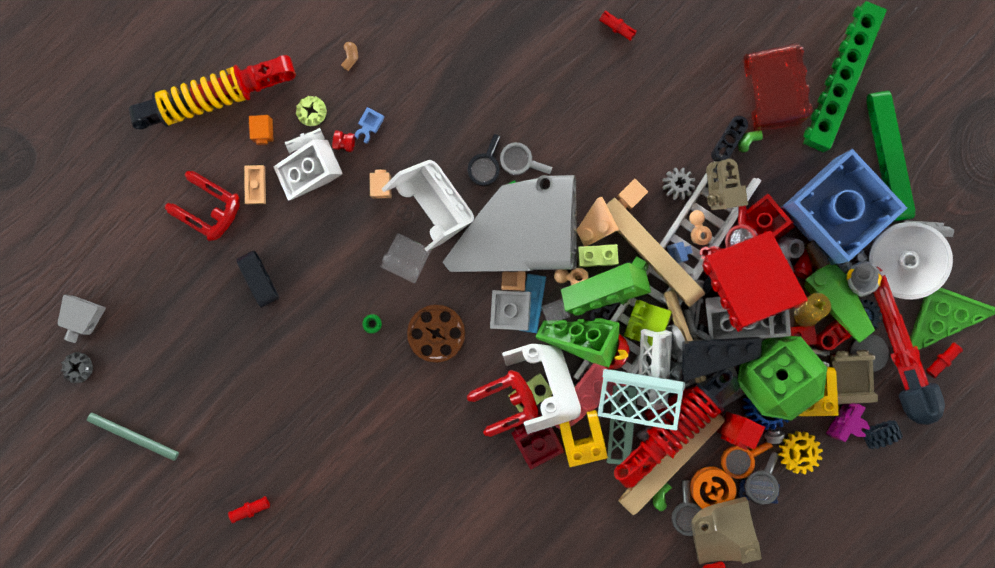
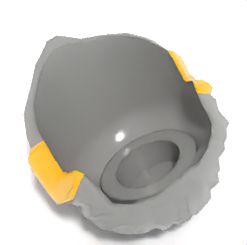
(863, 278)

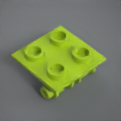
(646, 317)

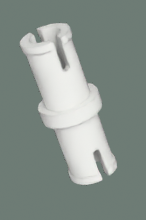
(299, 142)

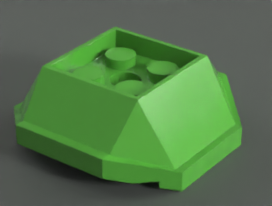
(787, 397)

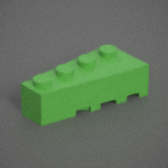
(606, 289)

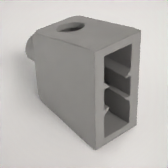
(78, 316)

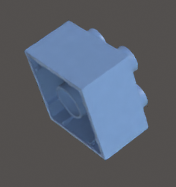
(843, 207)

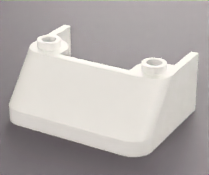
(436, 198)
(564, 404)

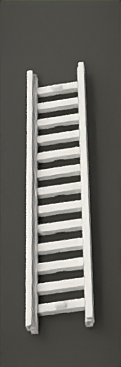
(723, 227)

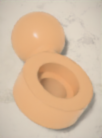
(697, 218)
(563, 276)

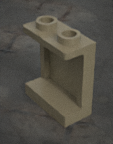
(854, 376)

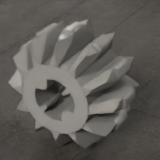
(674, 177)

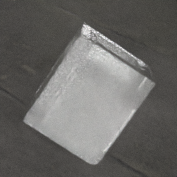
(555, 311)

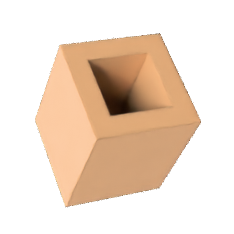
(377, 182)
(632, 194)

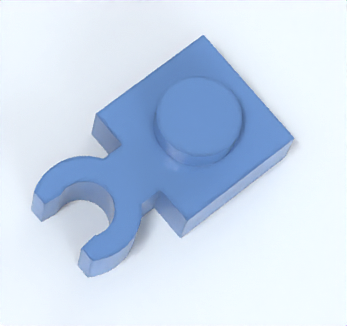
(370, 122)

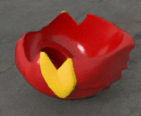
(621, 355)

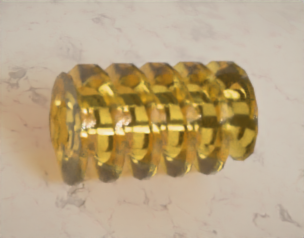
(813, 310)

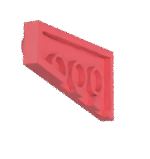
(589, 390)

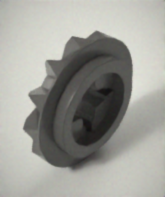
(85, 367)

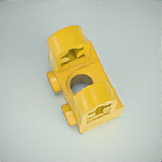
(829, 403)
(586, 449)

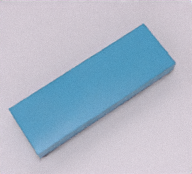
(535, 285)

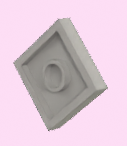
(510, 310)

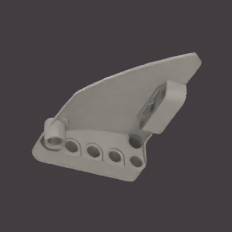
(522, 229)

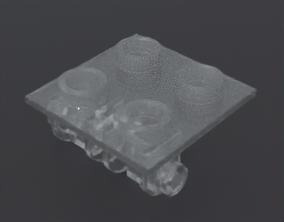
(405, 258)

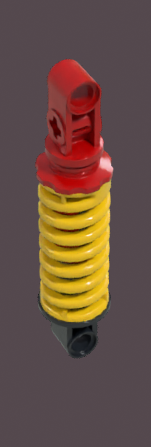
(211, 93)

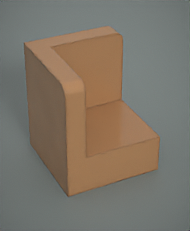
(513, 281)

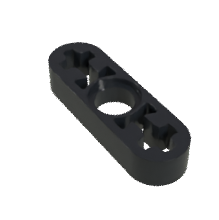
(737, 135)

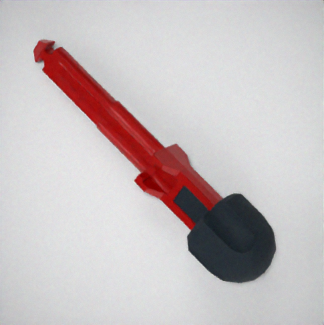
(920, 399)

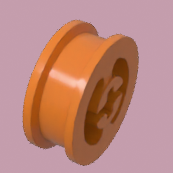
(705, 476)

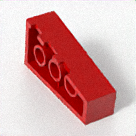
(740, 431)

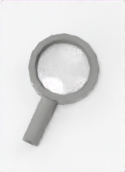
(517, 159)

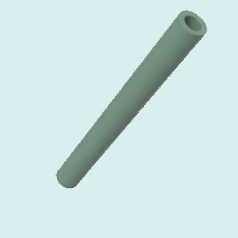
(132, 436)

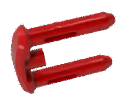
(224, 217)
(523, 395)

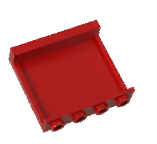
(753, 280)

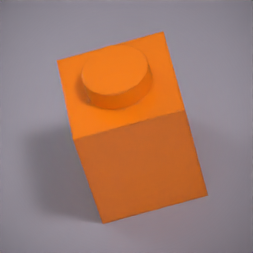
(261, 129)

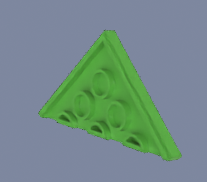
(946, 314)

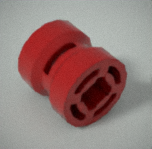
(343, 141)

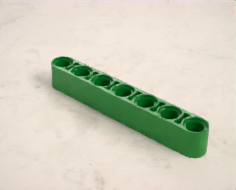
(890, 149)

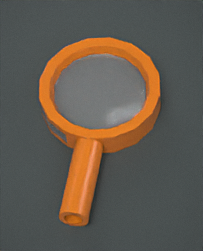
(739, 462)

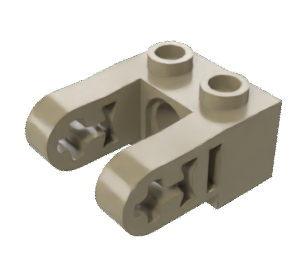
(725, 192)

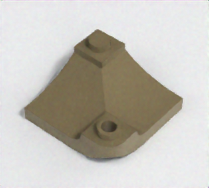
(726, 533)

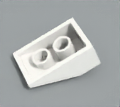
(308, 169)

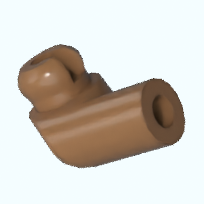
(352, 55)

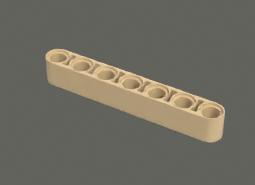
(655, 254)
(637, 496)

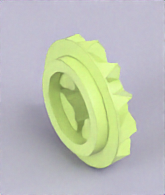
(314, 118)

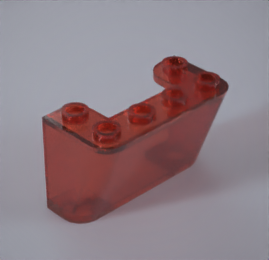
(779, 87)

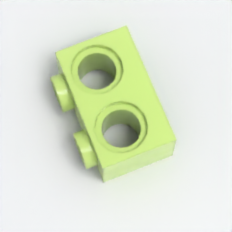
(597, 256)
(532, 383)

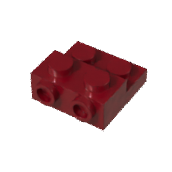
(538, 445)

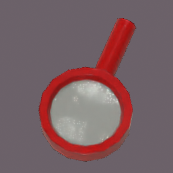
(741, 231)

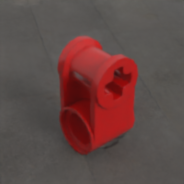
(834, 333)

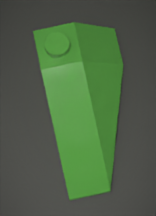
(844, 302)
(589, 340)

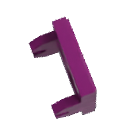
(848, 423)

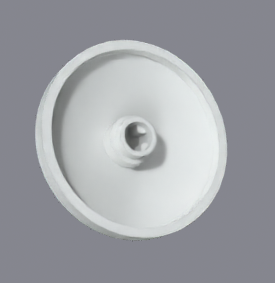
(912, 258)

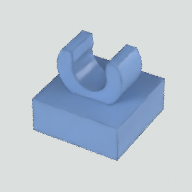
(679, 251)

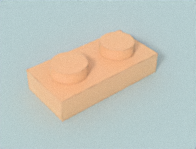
(255, 184)

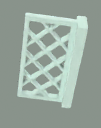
(643, 381)

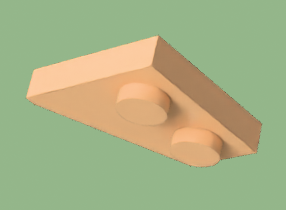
(597, 223)

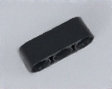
(257, 278)

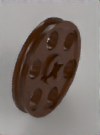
(438, 342)

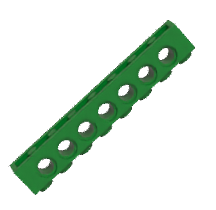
(872, 16)

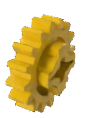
(808, 449)

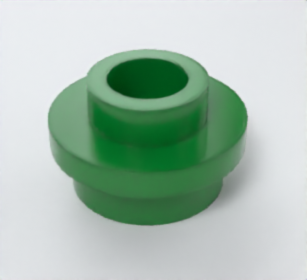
(367, 319)

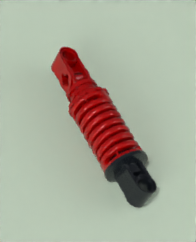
(667, 442)

